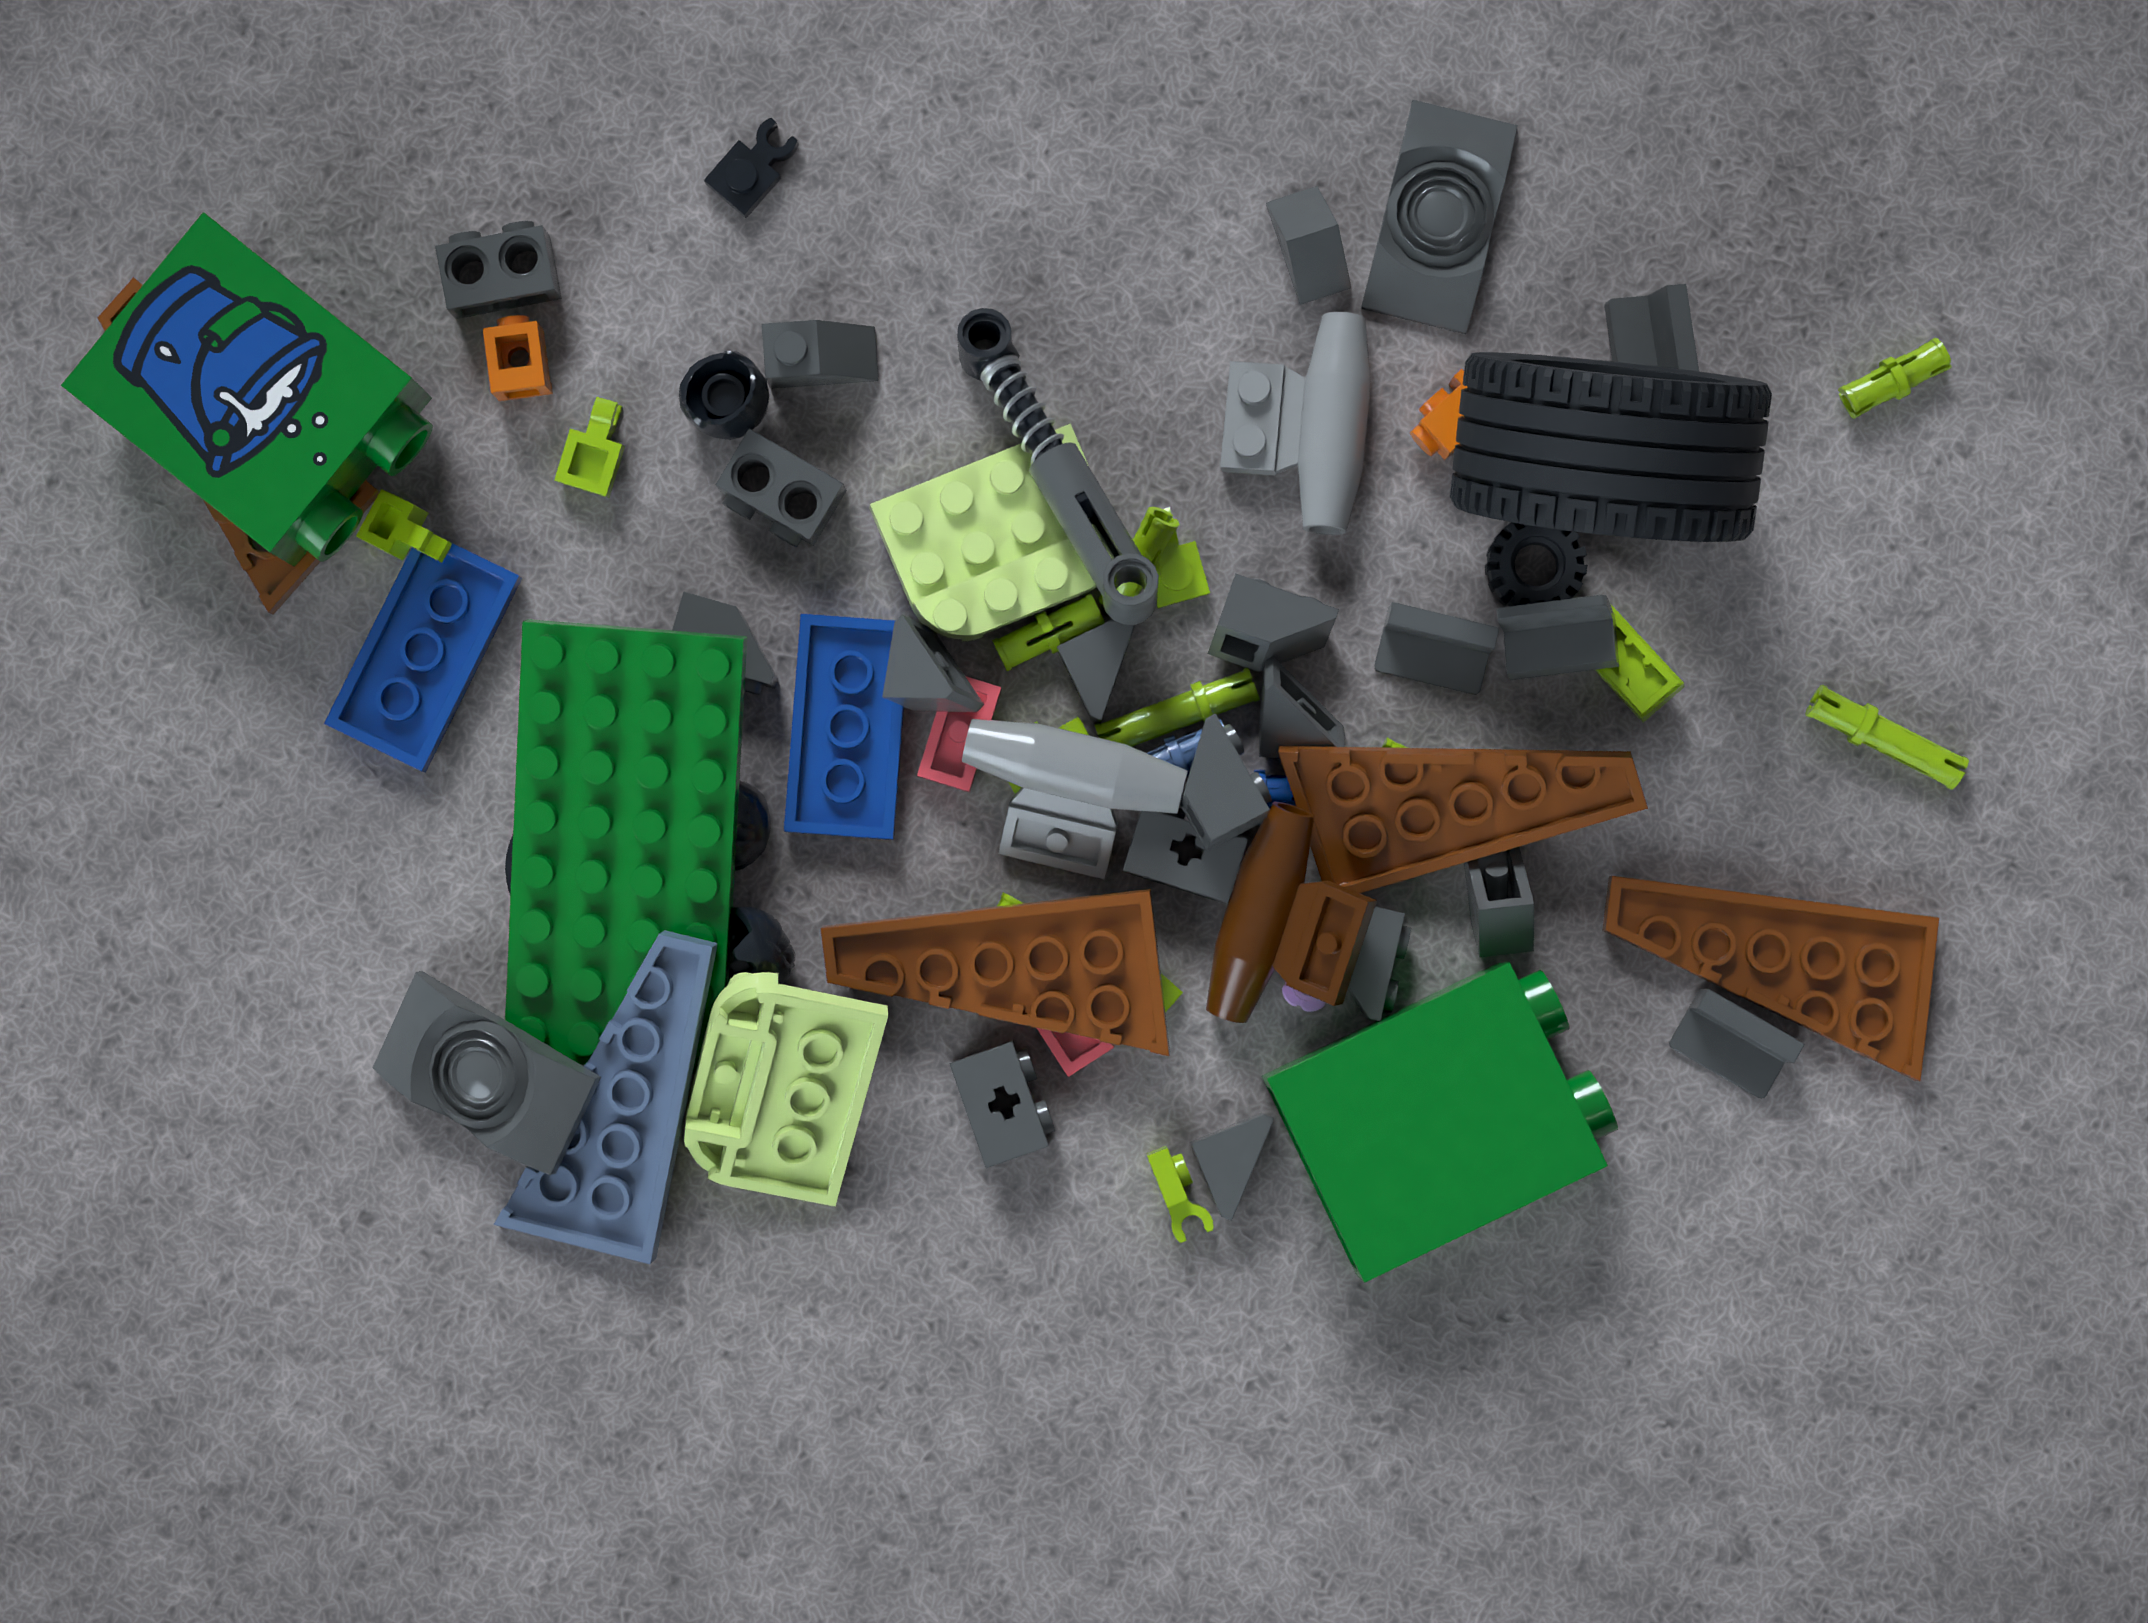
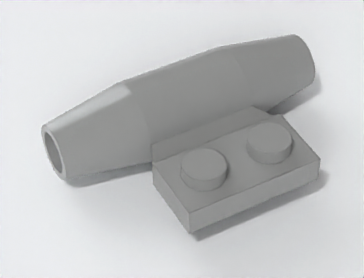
(1309, 422)
(1068, 790)

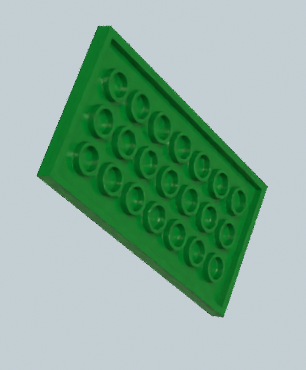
(619, 817)

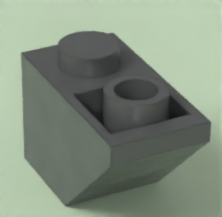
(714, 617)
(1268, 623)
(1219, 791)
(1371, 979)

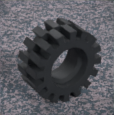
(1502, 571)

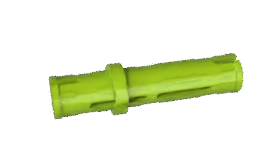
(1181, 710)
(1866, 726)

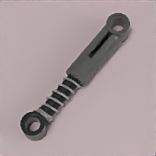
(1060, 471)

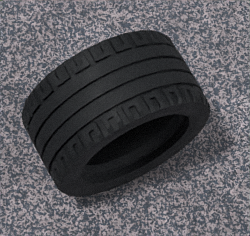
(1610, 447)

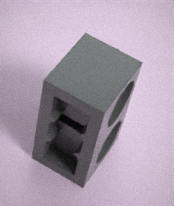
(499, 285)
(787, 479)

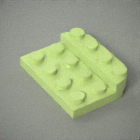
(980, 546)
(781, 1087)

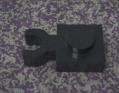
(746, 173)

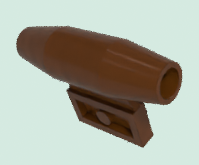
(1284, 924)

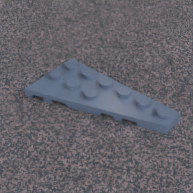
(625, 1150)

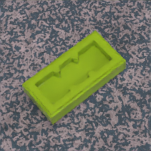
(1642, 676)

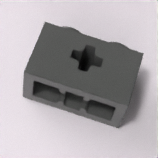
(1153, 860)
(998, 1136)

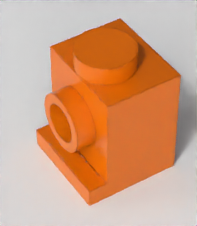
(500, 343)
(1439, 426)

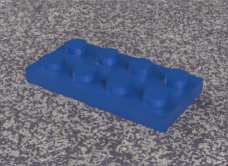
(423, 653)
(843, 731)

